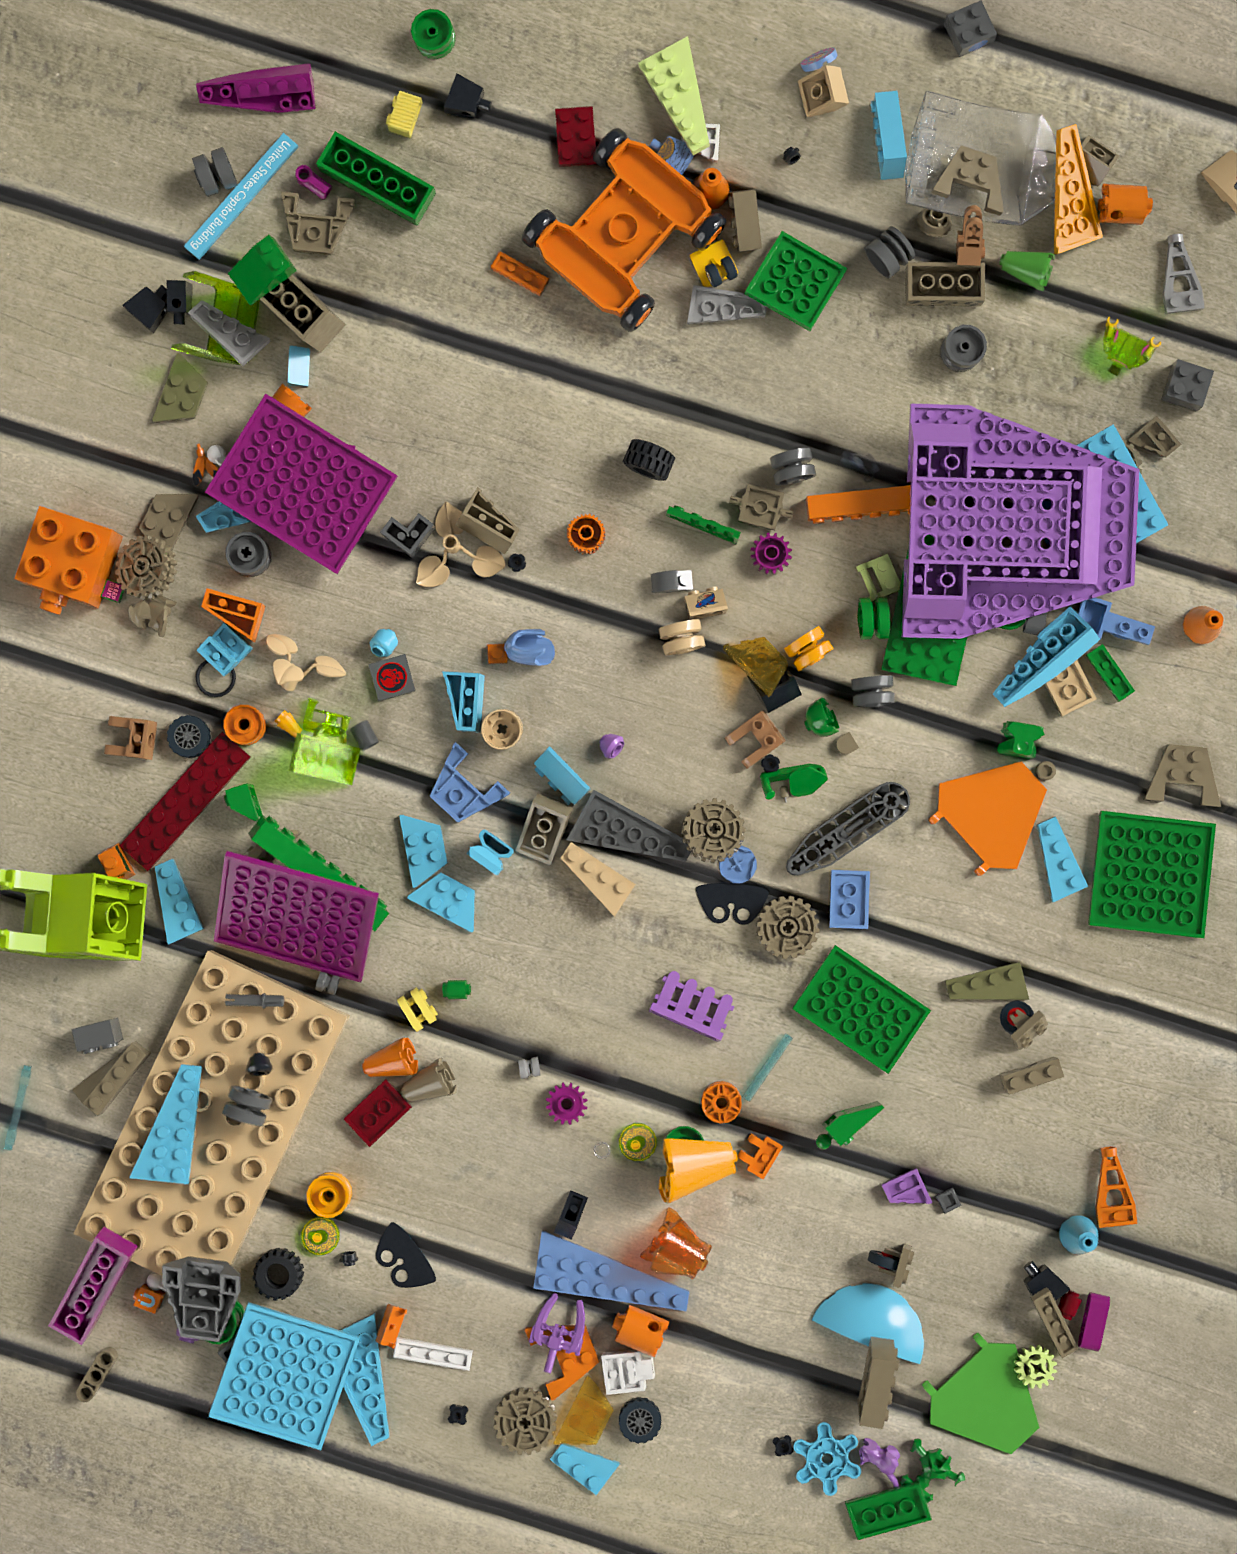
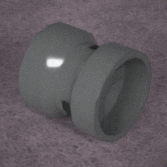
(327, 983)

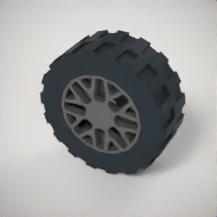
(188, 736)
(640, 1420)

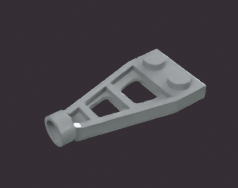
(1180, 301)

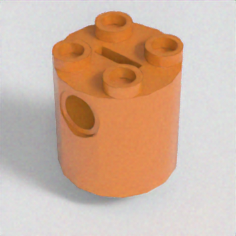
(1124, 204)
(640, 1330)

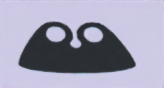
(723, 894)
(415, 1263)

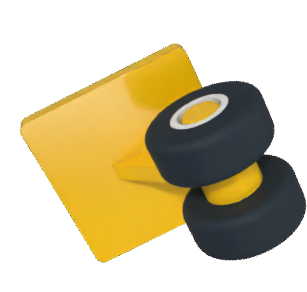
(714, 264)

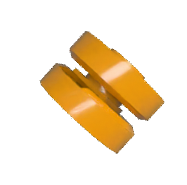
(809, 649)
(328, 1206)

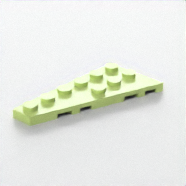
(676, 86)

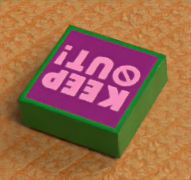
(112, 591)

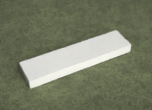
(433, 1353)

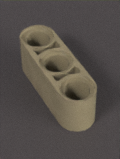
(103, 1368)

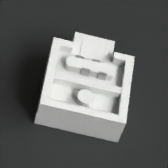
(626, 1371)

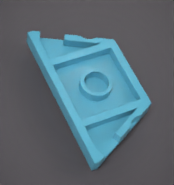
(423, 848)
(448, 899)

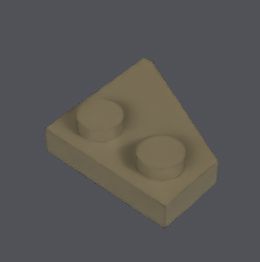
(1155, 438)

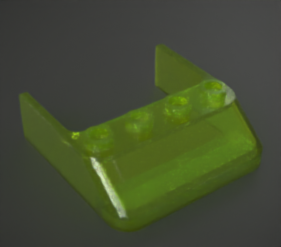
(231, 303)

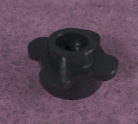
(462, 1410)
(786, 1440)

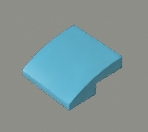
(224, 649)

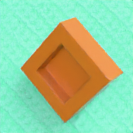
(497, 654)

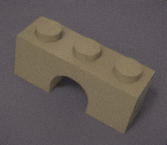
(1032, 1076)

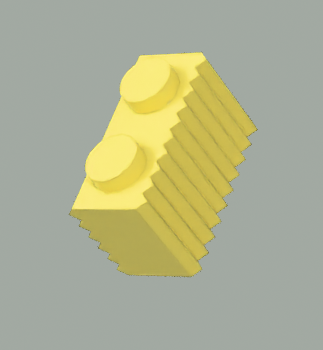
(404, 114)

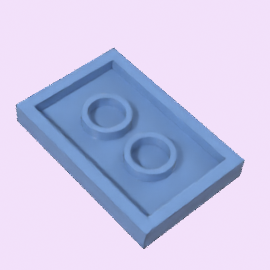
(849, 899)

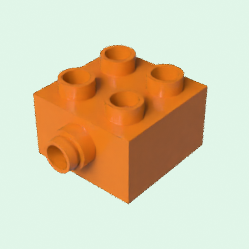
(67, 559)

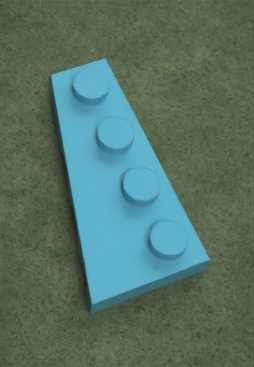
(1060, 863)
(176, 904)

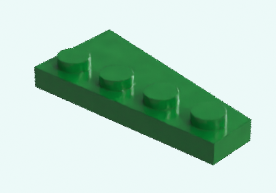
(708, 526)

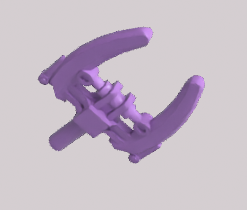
(555, 1341)

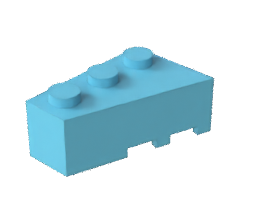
(466, 699)

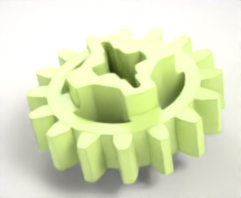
(1040, 1359)

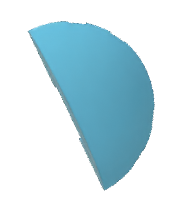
(873, 1312)

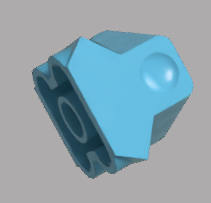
(490, 852)

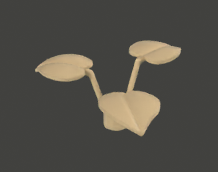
(434, 572)
(289, 674)

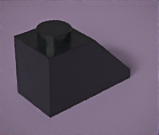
(570, 1215)

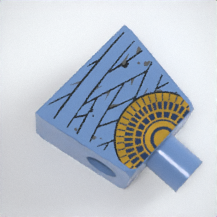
(673, 152)

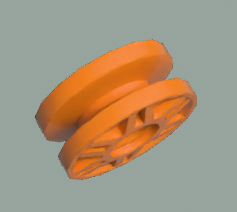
(233, 721)
(712, 1110)

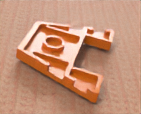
(572, 1366)

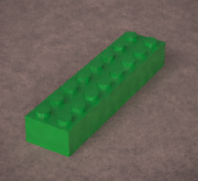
(298, 856)

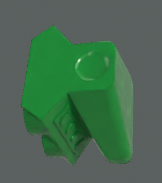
(1021, 739)

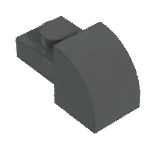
(671, 581)

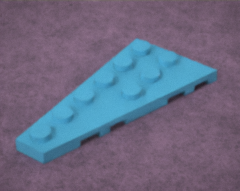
(171, 1139)

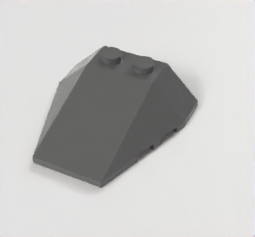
(201, 1295)

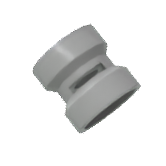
(525, 1068)

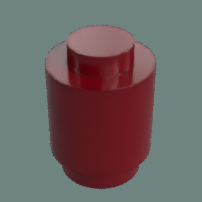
(1069, 1304)

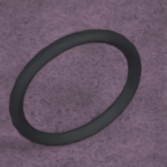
(212, 694)

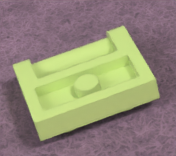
(884, 574)

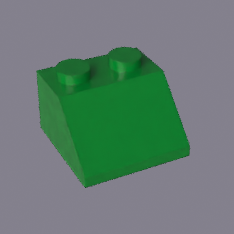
(244, 801)

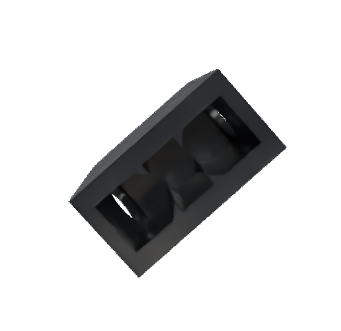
(466, 98)
(176, 292)
(148, 307)
(1044, 1277)

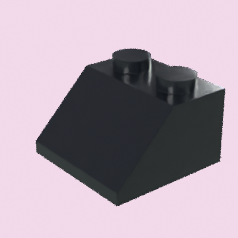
(785, 691)

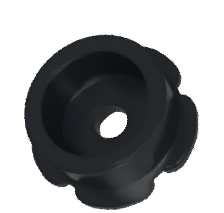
(791, 155)
(516, 567)
(775, 763)
(349, 1258)

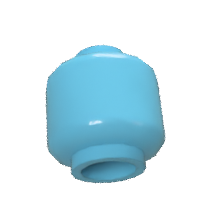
(383, 642)

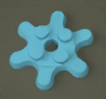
(831, 1471)

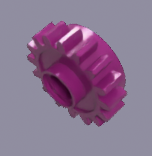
(778, 545)
(559, 1111)

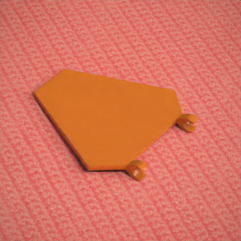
(993, 812)

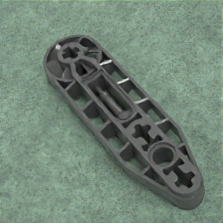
(839, 836)

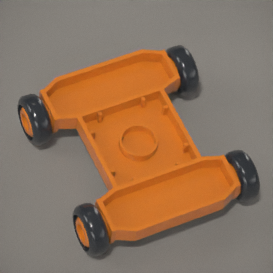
(624, 228)

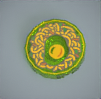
(637, 1142)
(320, 1235)

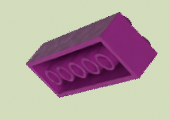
(92, 1285)

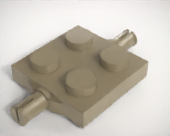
(761, 507)

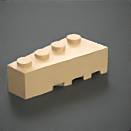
(600, 879)

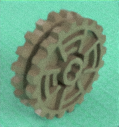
(146, 567)
(724, 820)
(775, 918)
(535, 1410)

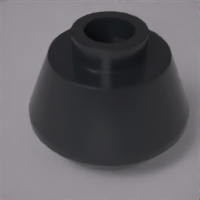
(259, 1065)

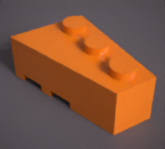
(235, 611)

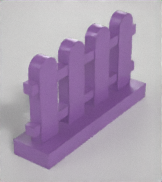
(699, 1015)

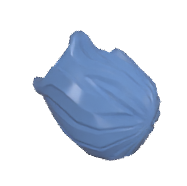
(529, 647)

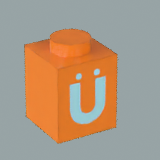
(148, 1299)

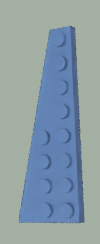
(582, 1272)

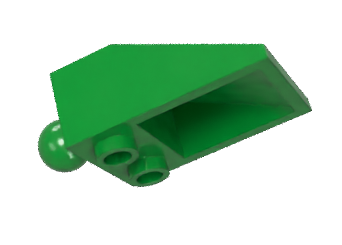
(846, 1123)

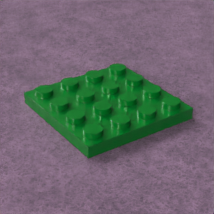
(795, 281)

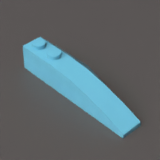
(1051, 654)

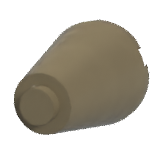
(430, 1082)

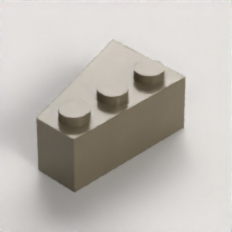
(745, 220)
(487, 523)

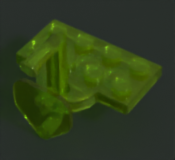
(326, 751)

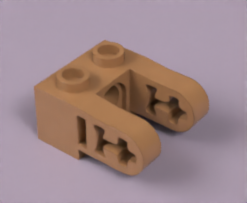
(969, 242)
(764, 731)
(141, 738)

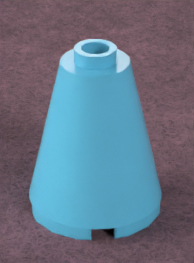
(1079, 1235)

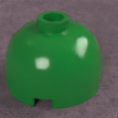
(821, 719)

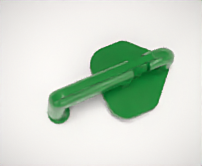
(802, 779)

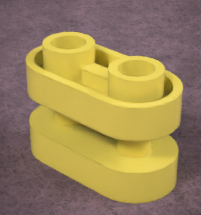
(428, 1012)

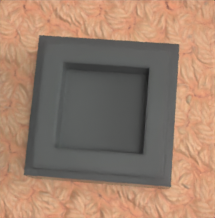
(948, 1200)

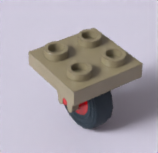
(1022, 1023)
(889, 1262)

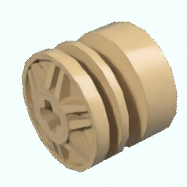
(491, 726)

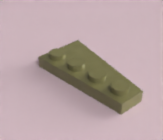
(995, 983)

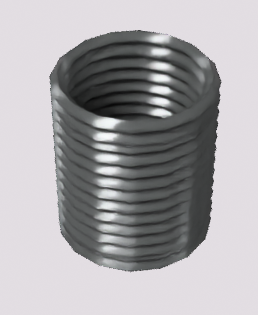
(364, 735)

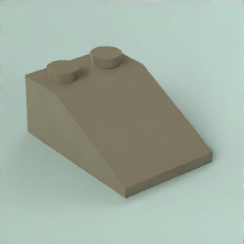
(543, 829)

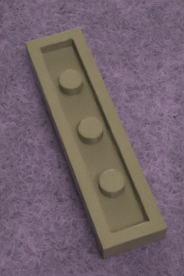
(1054, 1322)

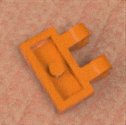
(764, 1156)

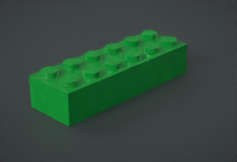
(376, 178)

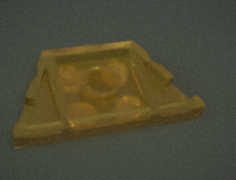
(759, 661)
(586, 1416)

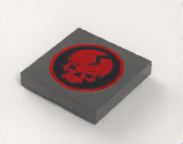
(392, 677)

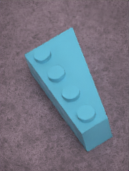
(889, 135)

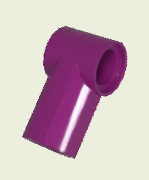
(313, 182)

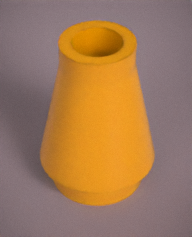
(288, 723)

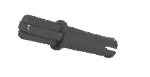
(255, 1000)

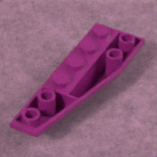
(262, 89)

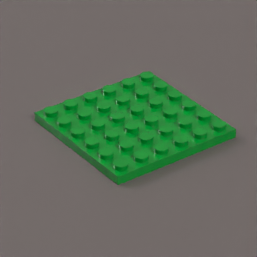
(1152, 874)

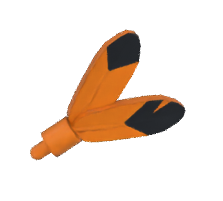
(202, 464)

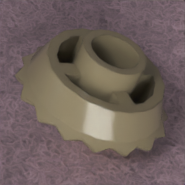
(934, 223)

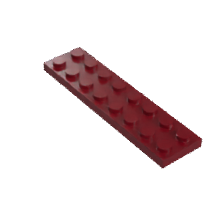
(185, 801)

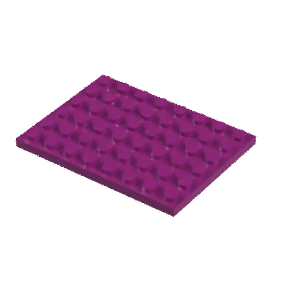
(301, 484)
(295, 916)

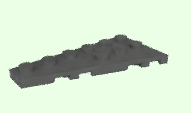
(617, 827)

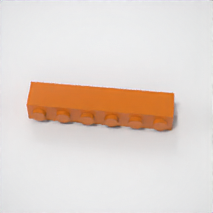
(858, 504)

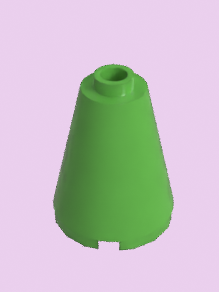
(1028, 267)

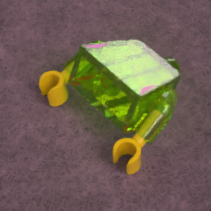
(1125, 348)

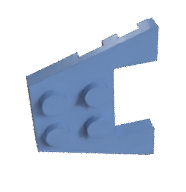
(457, 794)

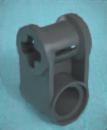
(1035, 624)

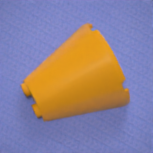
(694, 1166)

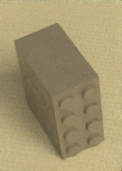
(304, 313)

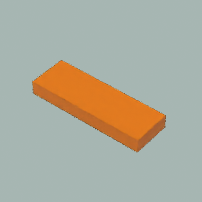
(519, 273)

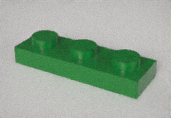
(1110, 673)

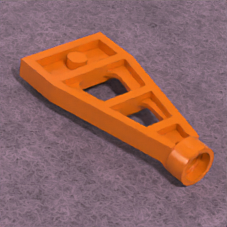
(1117, 1214)

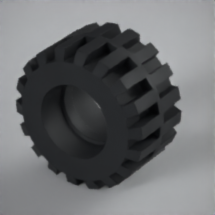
(649, 459)
(270, 1288)

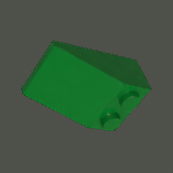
(261, 269)

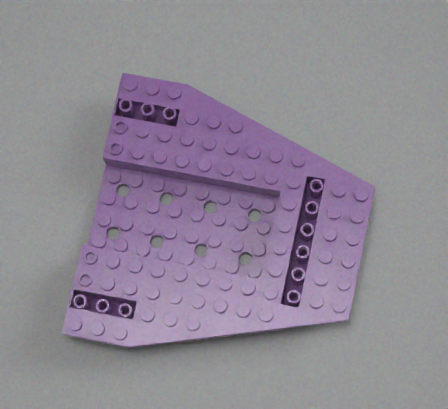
(985, 586)

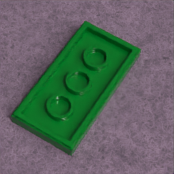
(888, 1510)

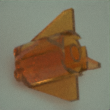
(677, 1248)

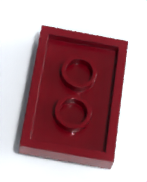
(575, 136)
(377, 1113)

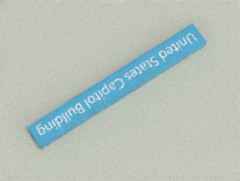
(241, 196)

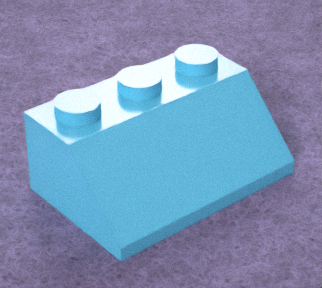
(561, 776)

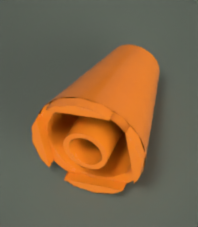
(713, 187)
(1203, 624)
(392, 1060)

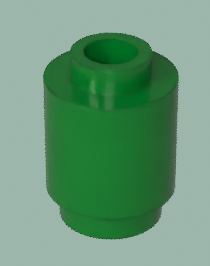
(456, 989)

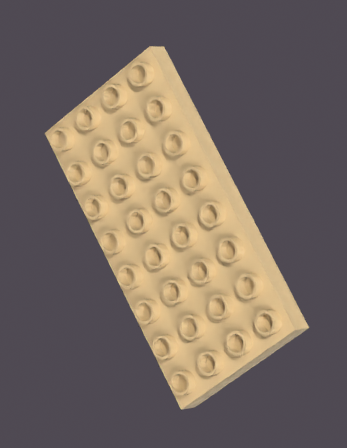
(229, 1158)

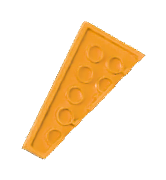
(1075, 208)

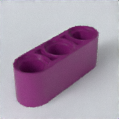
(1094, 1321)

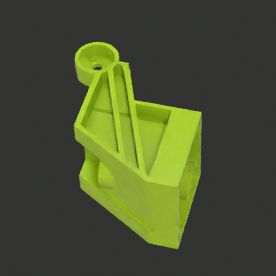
(77, 916)

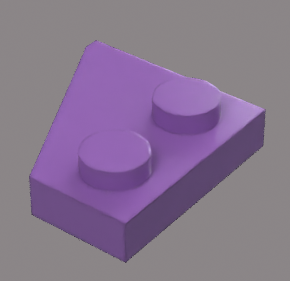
(906, 1188)

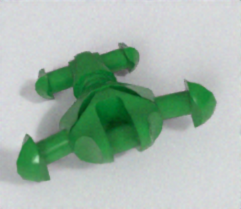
(933, 1466)

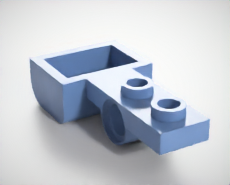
(1098, 616)

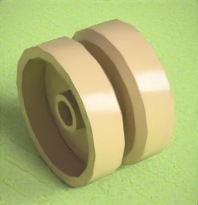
(681, 637)

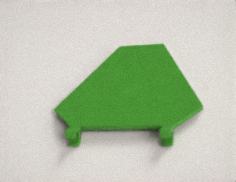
(986, 1399)

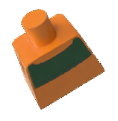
(115, 862)

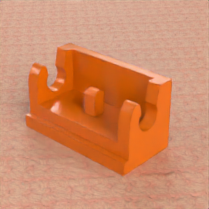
(390, 1325)

